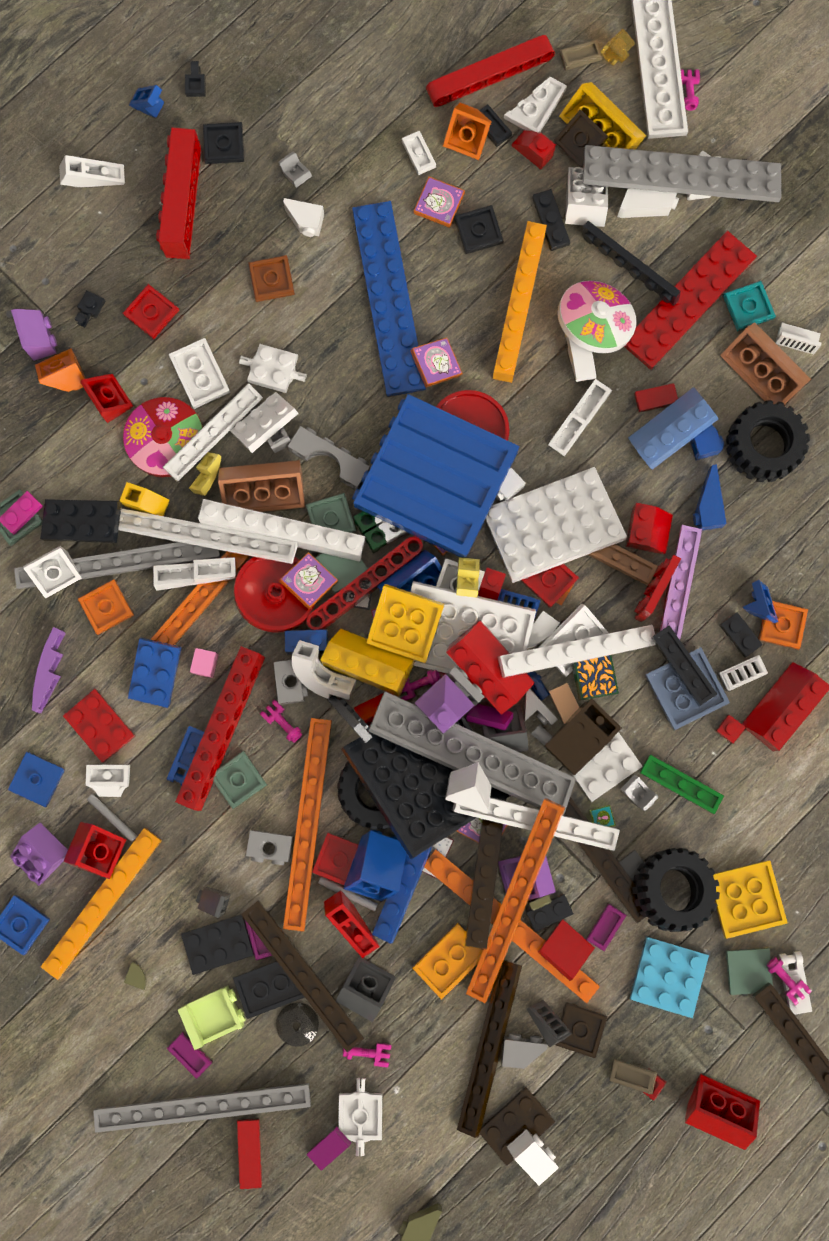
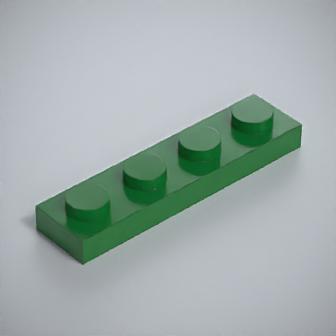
(681, 784)

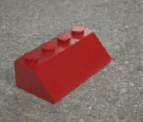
(477, 656)
(786, 706)

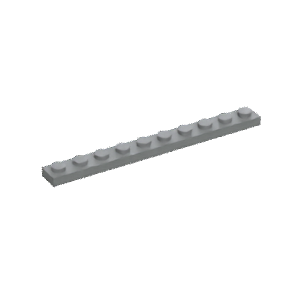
(130, 561)
(202, 1107)

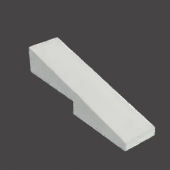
(580, 417)
(194, 573)

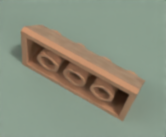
(765, 366)
(263, 486)

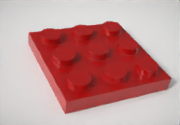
(656, 588)

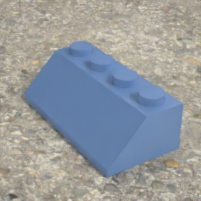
(673, 428)

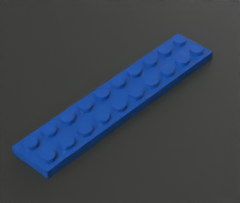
(388, 297)

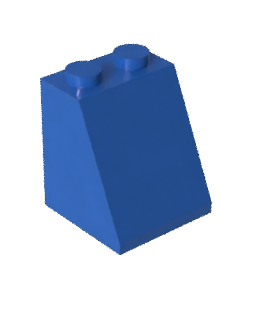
(376, 866)

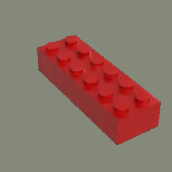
(179, 193)

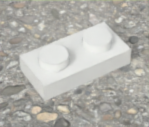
(418, 153)

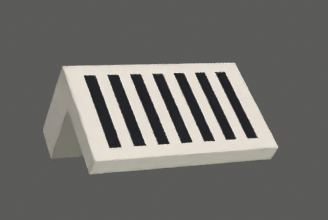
(798, 338)

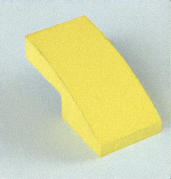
(209, 468)
(468, 577)

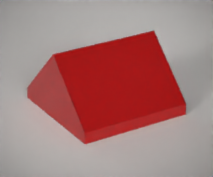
(107, 396)

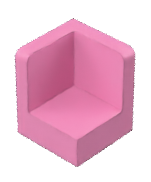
(204, 663)

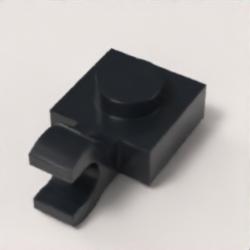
(195, 82)
(89, 306)

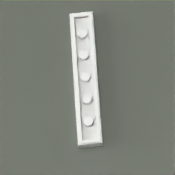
(212, 432)

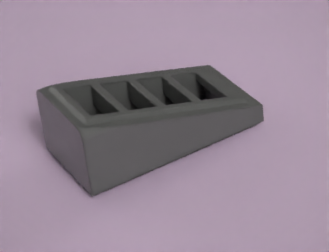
(551, 1037)

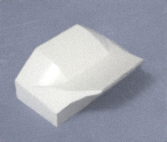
(108, 779)

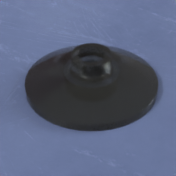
(299, 1013)

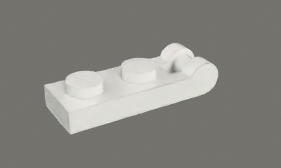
(796, 974)

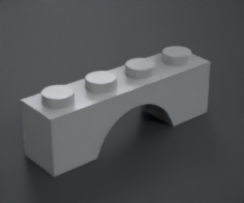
(308, 445)

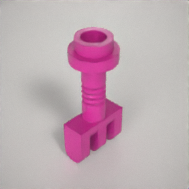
(691, 101)
(432, 677)
(294, 734)
(774, 965)
(376, 1053)

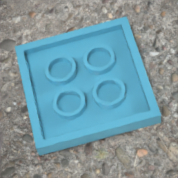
(669, 977)

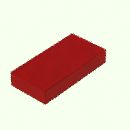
(656, 397)

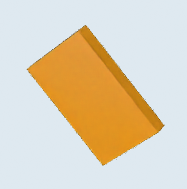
(447, 962)

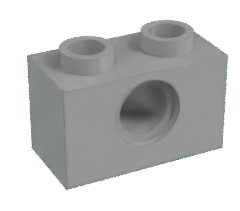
(285, 694)
(282, 845)

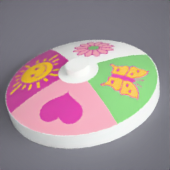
(596, 316)

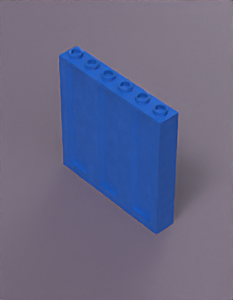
(435, 476)

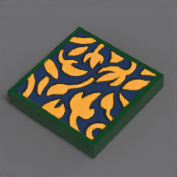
(595, 678)

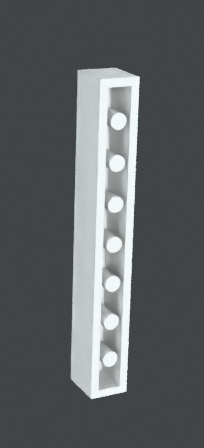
(305, 534)

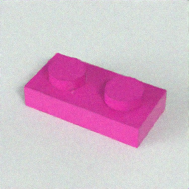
(20, 512)

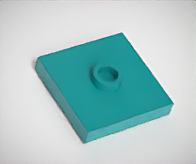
(749, 305)

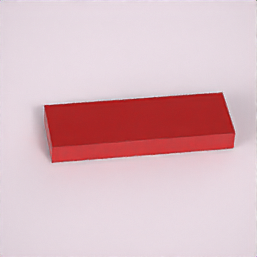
(249, 1153)

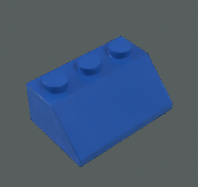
(421, 569)

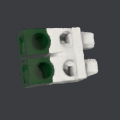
(376, 531)

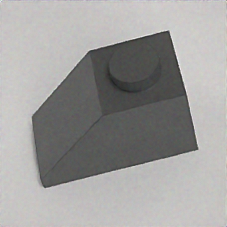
(213, 901)

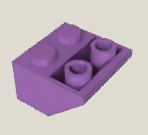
(38, 854)

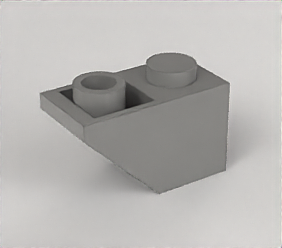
(520, 1052)

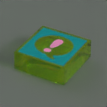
(603, 816)

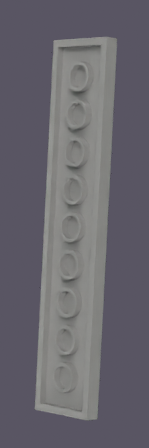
(682, 173)
(461, 747)

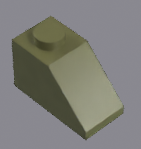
(420, 1224)

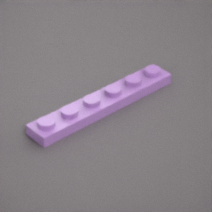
(681, 579)

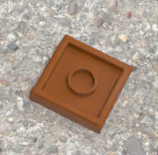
(271, 278)

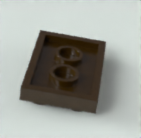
(512, 1120)

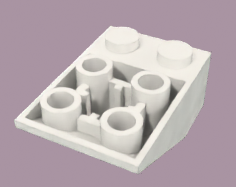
(585, 201)

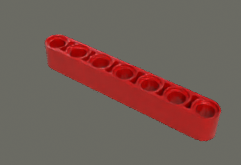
(490, 70)
(354, 586)

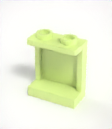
(212, 1016)

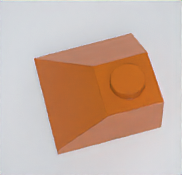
(467, 131)
(61, 371)

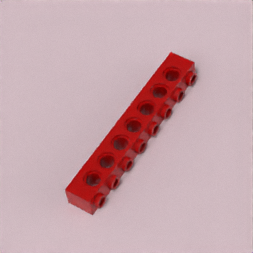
(220, 729)

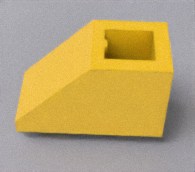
(143, 500)

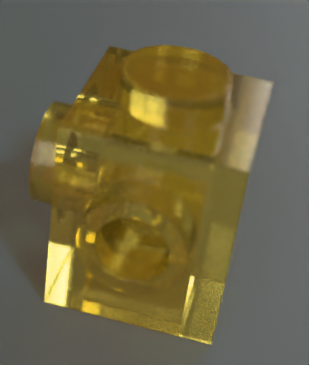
(618, 48)

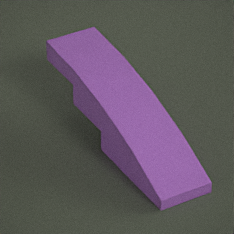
(45, 677)

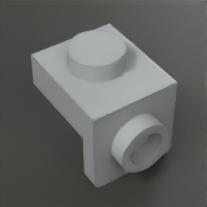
(294, 169)
(639, 793)

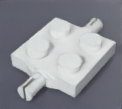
(272, 368)
(360, 1115)

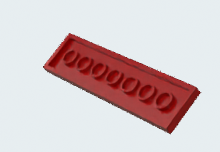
(699, 291)

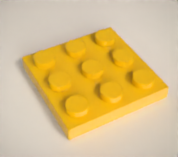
(405, 623)
(748, 899)

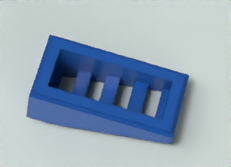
(519, 597)

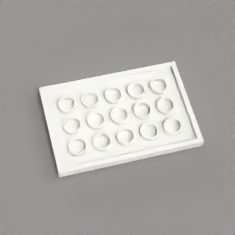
(554, 524)
(506, 621)

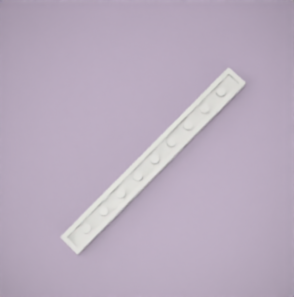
(207, 536)

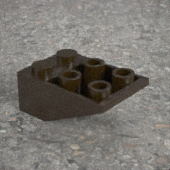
(582, 736)

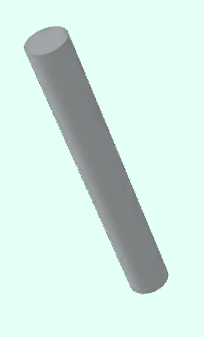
(109, 815)
(350, 895)

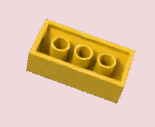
(606, 115)
(367, 663)

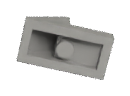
(279, 440)
(534, 704)

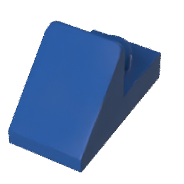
(147, 100)
(763, 603)

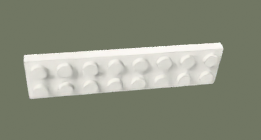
(659, 68)

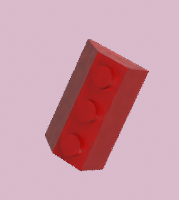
(723, 1112)

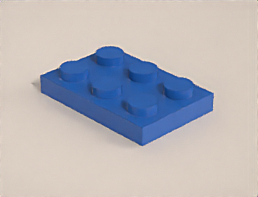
(154, 672)

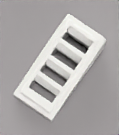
(759, 666)

